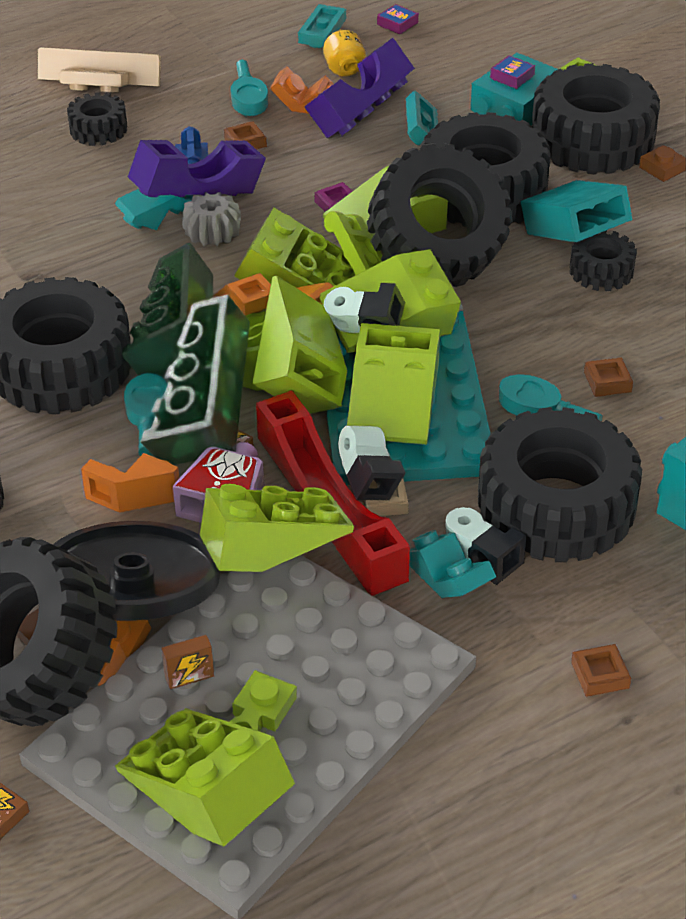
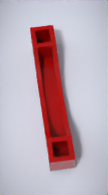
(375, 547)

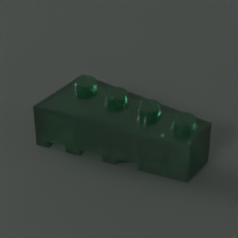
(174, 287)
(203, 385)

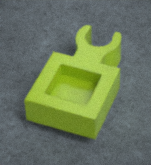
(263, 702)

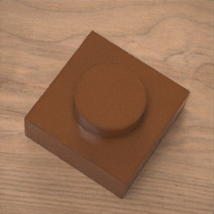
(663, 163)

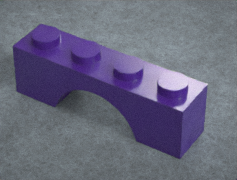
(342, 103)
(164, 170)

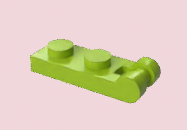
(354, 240)

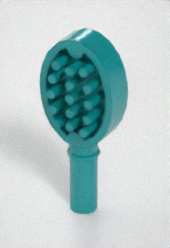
(248, 93)
(530, 393)
(139, 401)

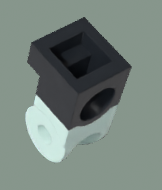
(352, 308)
(366, 460)
(487, 543)

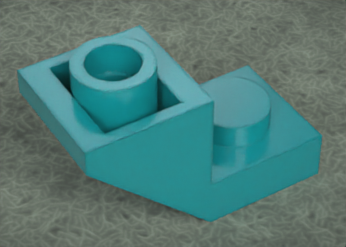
(148, 211)
(444, 566)

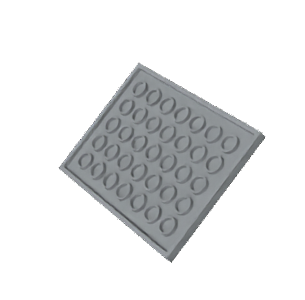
(361, 694)

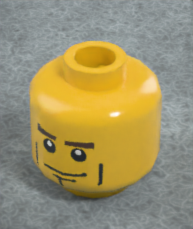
(343, 52)

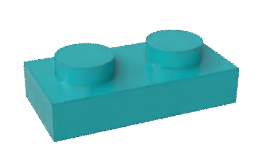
(321, 24)
(420, 117)

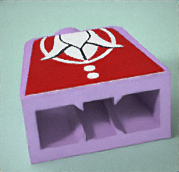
(215, 469)

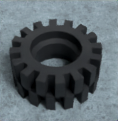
(97, 118)
(603, 261)

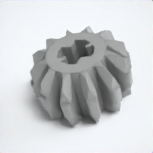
(211, 219)

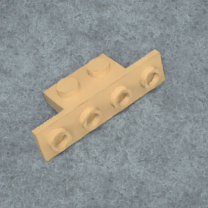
(98, 68)

